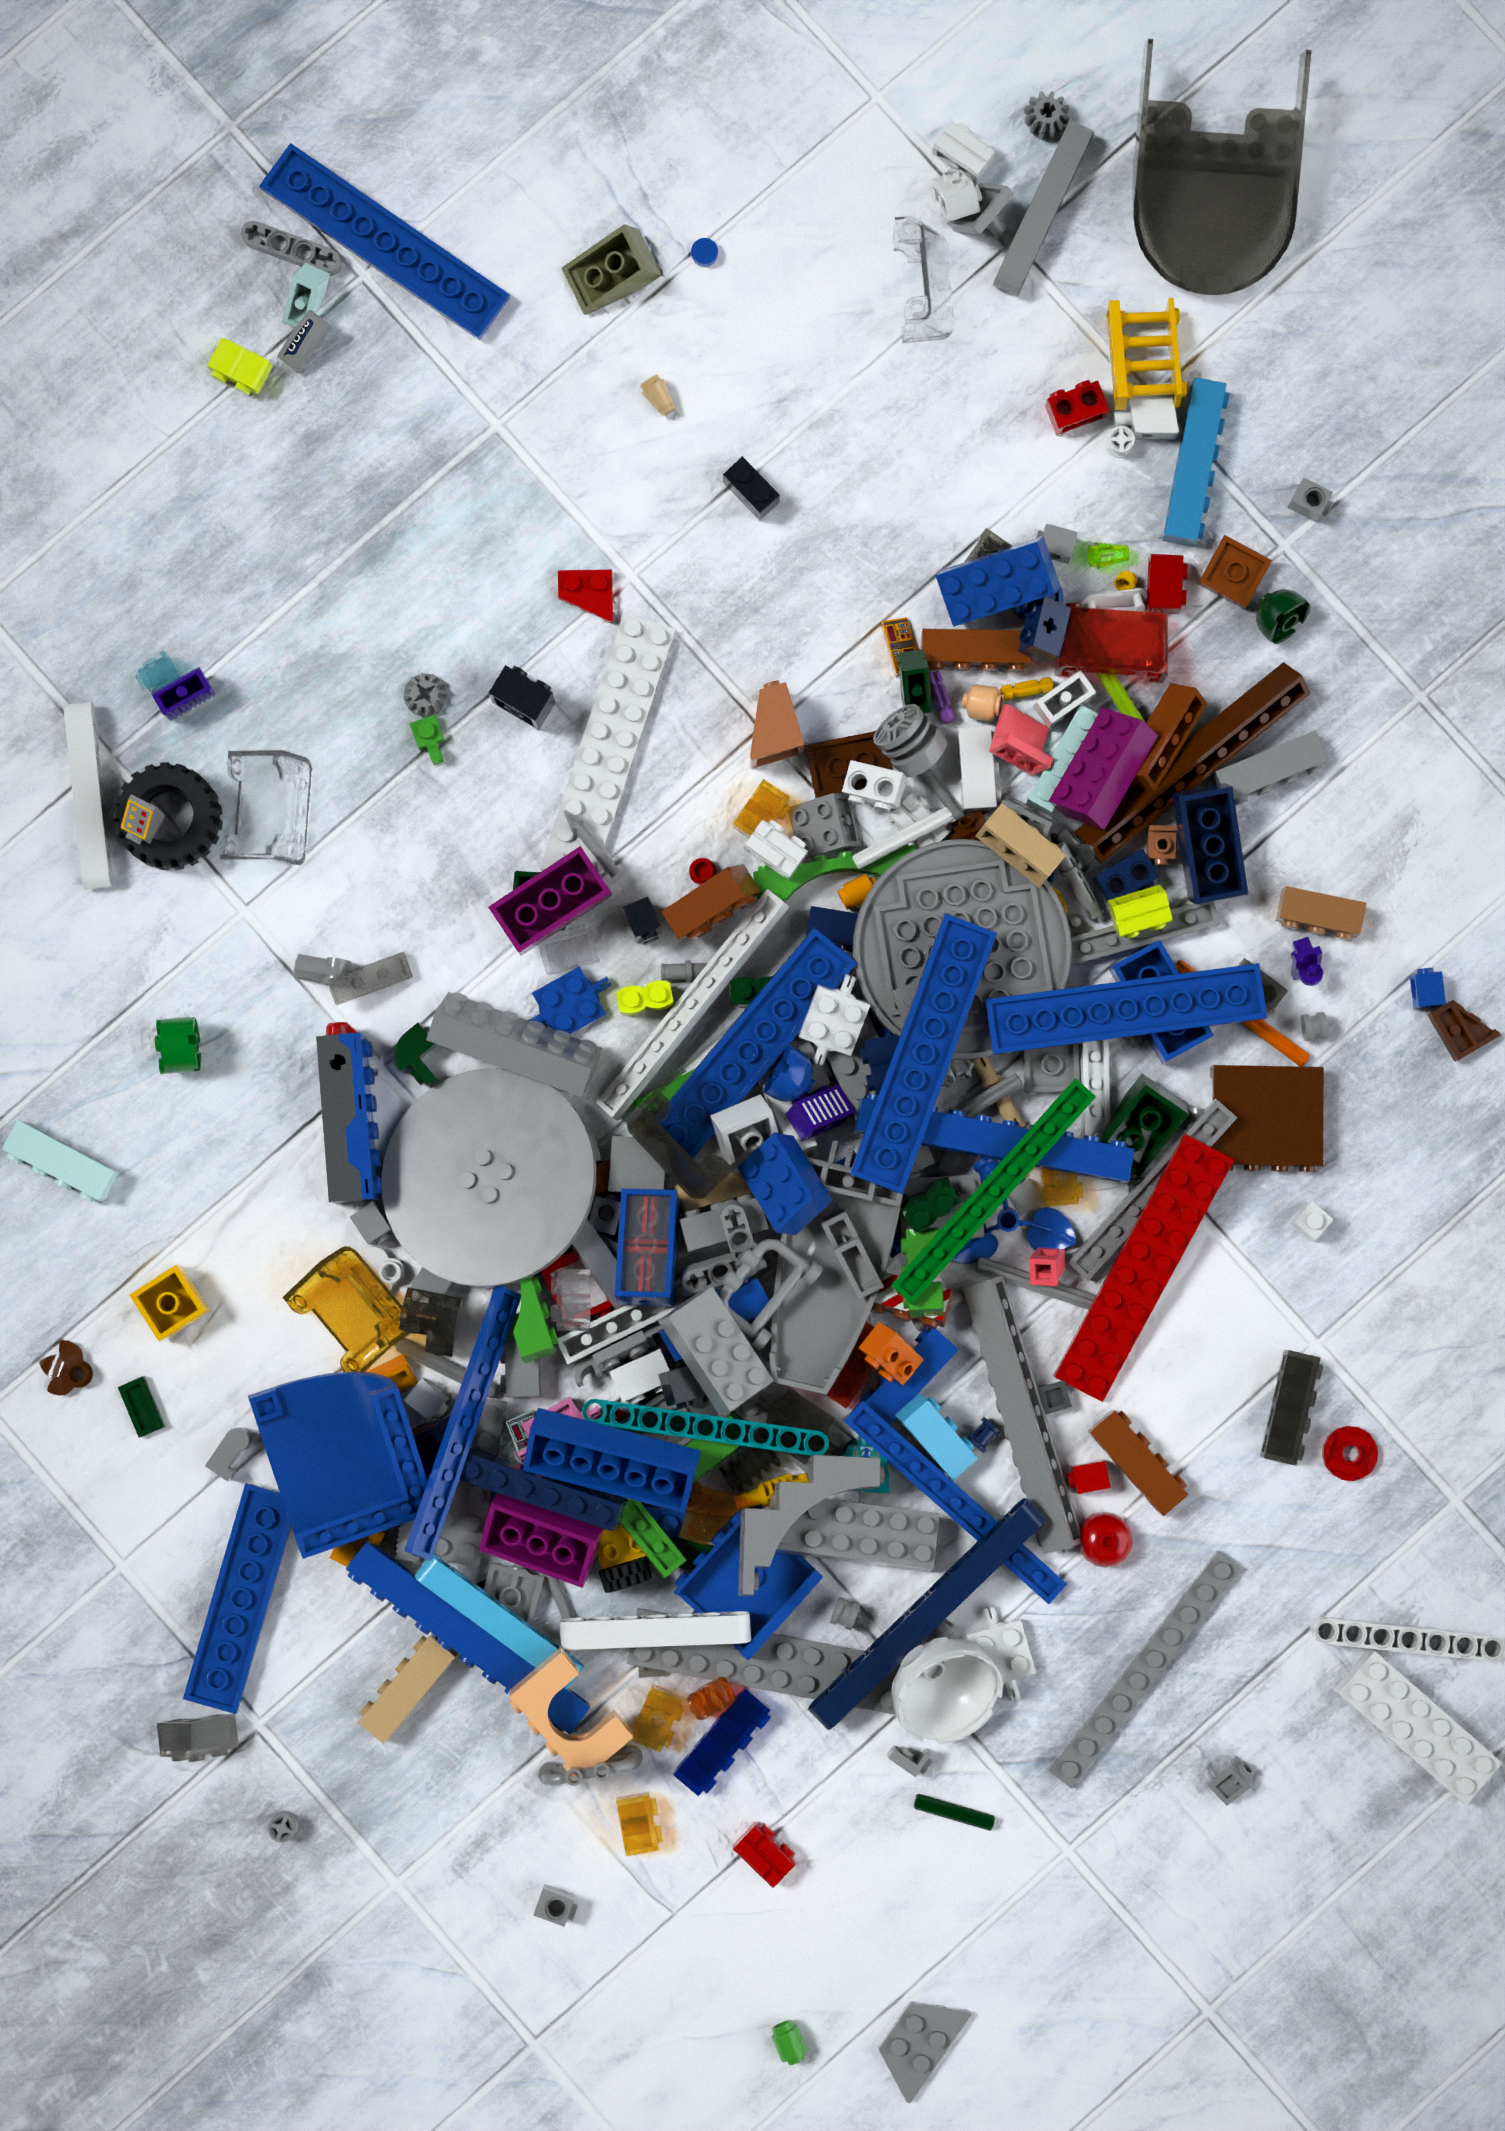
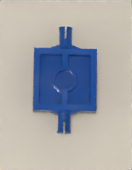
(570, 1002)

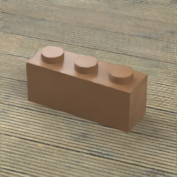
(1320, 913)

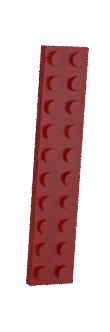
(1143, 1267)

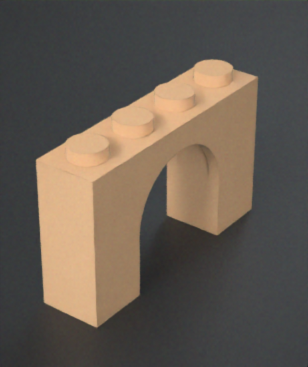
(533, 1698)

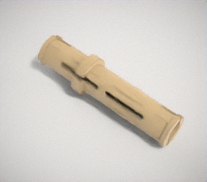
(989, 1079)

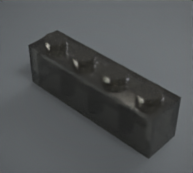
(1290, 1407)

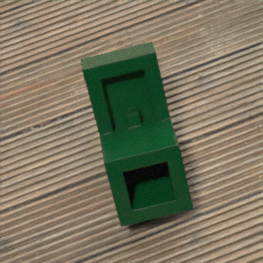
(410, 1051)

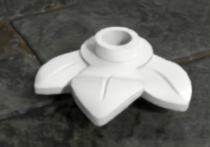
(379, 1261)

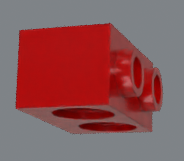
(1080, 413)

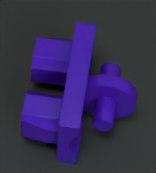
(1306, 962)

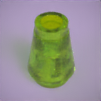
(1106, 554)

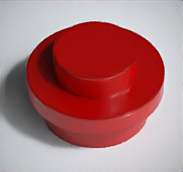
(701, 870)

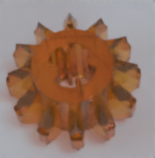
(711, 1698)

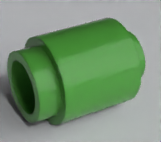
(788, 2042)

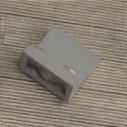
(825, 824)

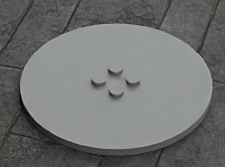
(977, 886)
(488, 1178)

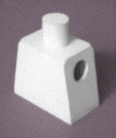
(1149, 417)

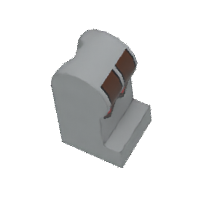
(228, 1451)

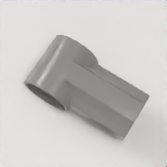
(318, 968)

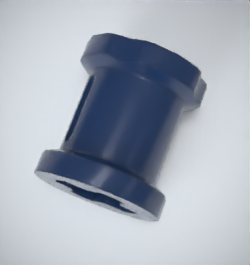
(983, 1435)

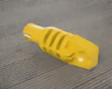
(762, 1493)

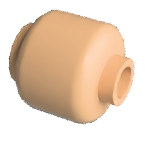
(983, 702)

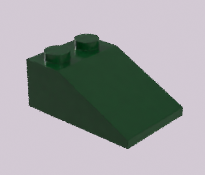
(1145, 1121)

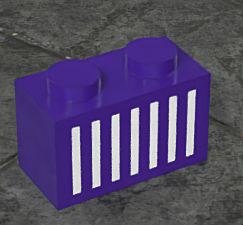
(819, 1112)

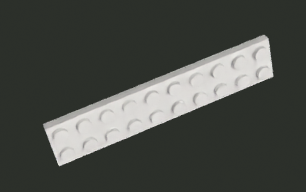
(611, 735)

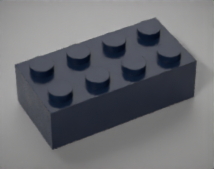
(1210, 843)

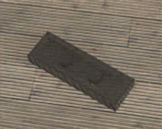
(369, 978)

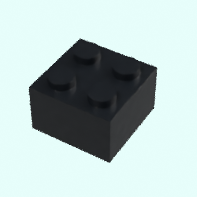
(522, 696)

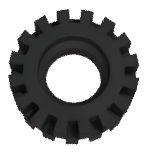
(625, 1575)

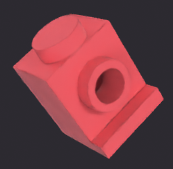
(1046, 1266)

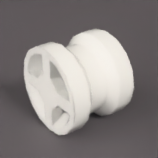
(1120, 435)

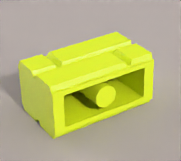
(1140, 911)

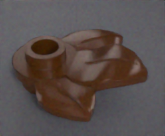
(63, 1368)

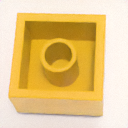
(169, 1303)

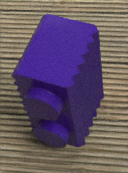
(183, 694)

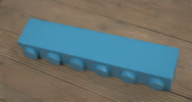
(1194, 462)

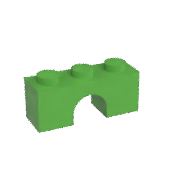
(931, 1300)

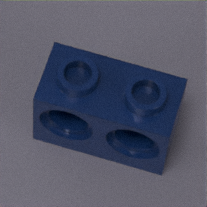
(1123, 873)

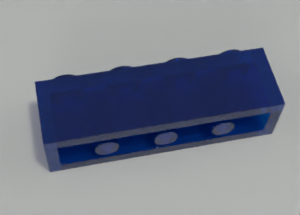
(721, 1742)

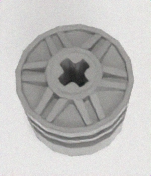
(910, 740)

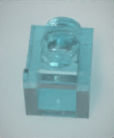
(157, 673)

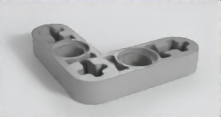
(735, 1249)

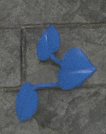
(1047, 1230)

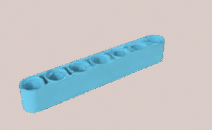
(488, 1612)

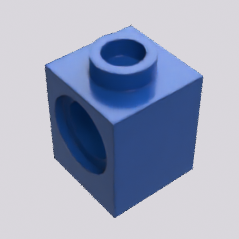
(1427, 989)

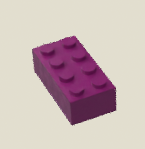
(1103, 768)
(550, 901)
(541, 1539)

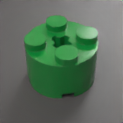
(179, 1045)

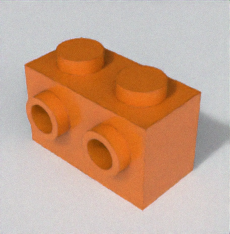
(891, 1354)

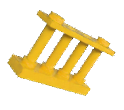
(1121, 342)

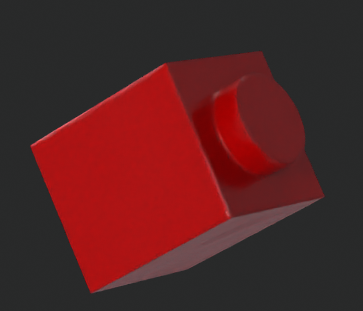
(1088, 1477)

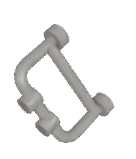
(749, 1260)
(552, 1774)

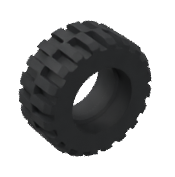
(205, 820)

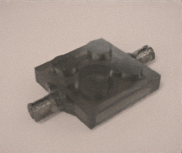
(797, 1412)

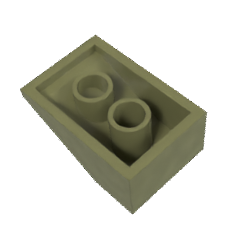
(611, 269)

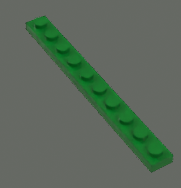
(993, 1191)

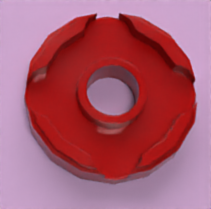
(1333, 1453)

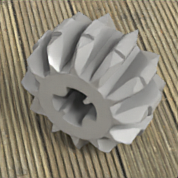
(1053, 107)

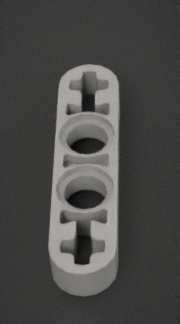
(293, 243)

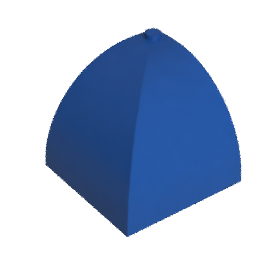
(340, 1456)

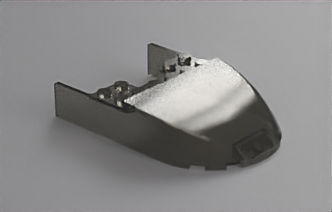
(1216, 204)

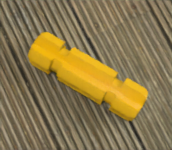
(1027, 688)

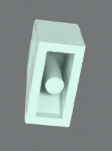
(305, 293)

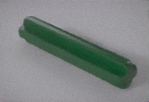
(954, 1812)

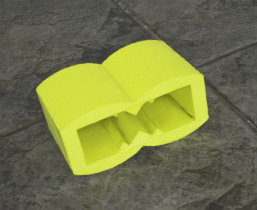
(239, 366)
(637, 999)

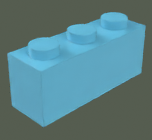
(937, 1435)

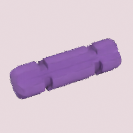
(941, 698)

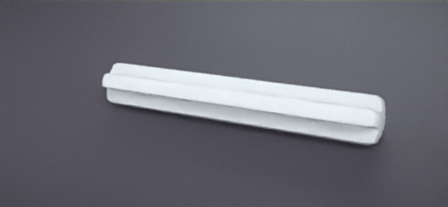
(902, 838)

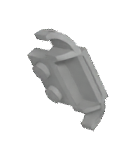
(612, 1355)

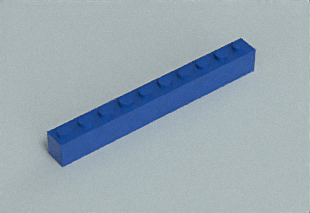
(995, 1140)
(432, 1614)

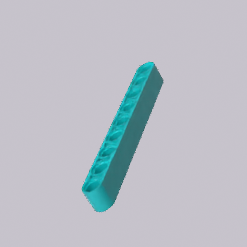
(691, 1428)

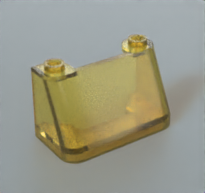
(351, 1306)

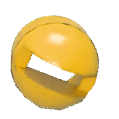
(1119, 581)

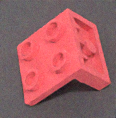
(1021, 741)

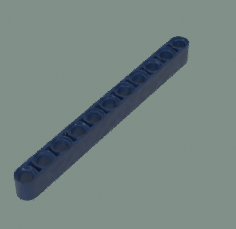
(926, 1613)

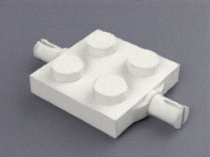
(834, 1019)
(1007, 1648)

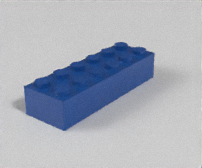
(611, 1460)

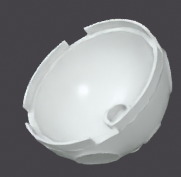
(945, 1690)

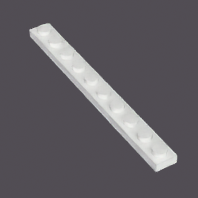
(692, 1004)

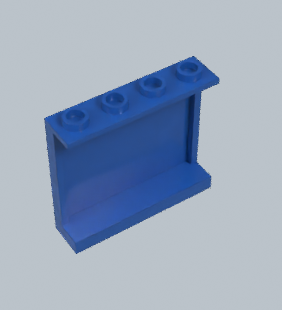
(715, 1579)

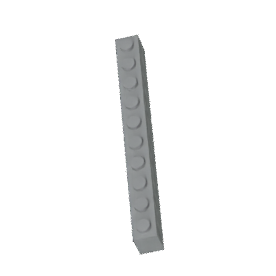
(1022, 1412)

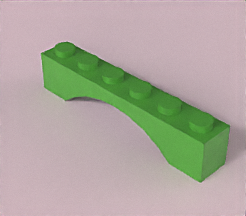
(769, 879)
(531, 1330)

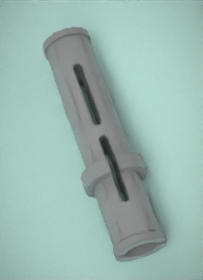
(1072, 872)

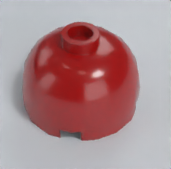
(1105, 1539)

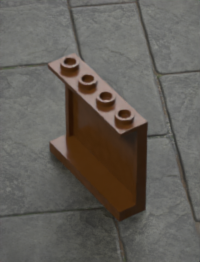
(1276, 1115)

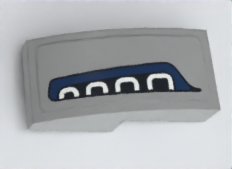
(303, 341)

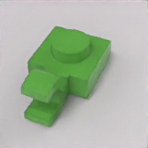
(429, 735)

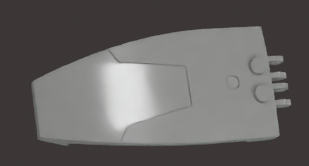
(823, 1320)

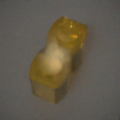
(638, 1823)

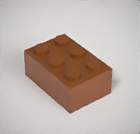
(711, 902)

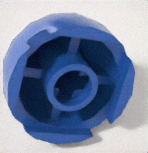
(790, 1076)

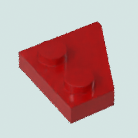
(588, 590)

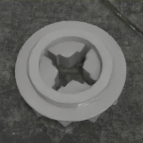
(424, 707)

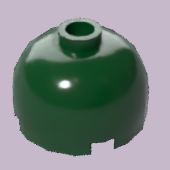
(1280, 613)

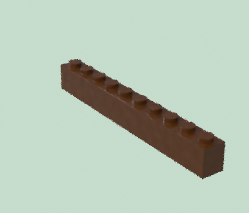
(1200, 758)

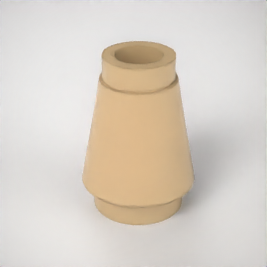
(657, 394)

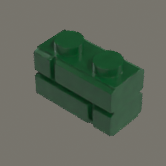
(915, 679)

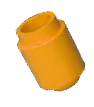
(854, 892)

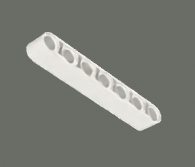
(88, 795)
(655, 1630)
(1420, 1642)

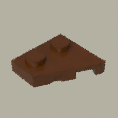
(1460, 1030)

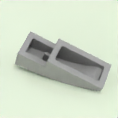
(852, 1253)

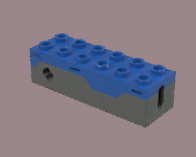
(348, 1115)

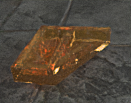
(708, 1513)

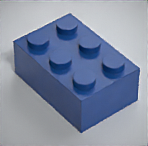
(784, 1184)

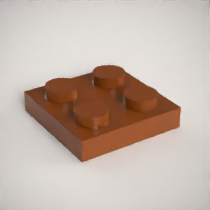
(1234, 572)

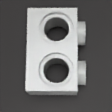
(876, 779)

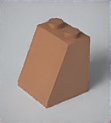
(775, 727)

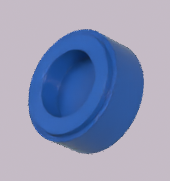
(704, 252)

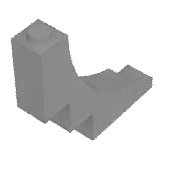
(764, 1528)

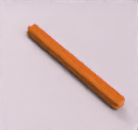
(1264, 1030)

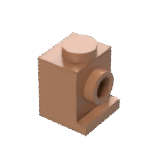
(1161, 832)

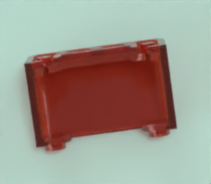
(1115, 643)

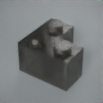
(432, 1316)
(197, 1737)

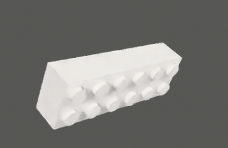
(1417, 1726)

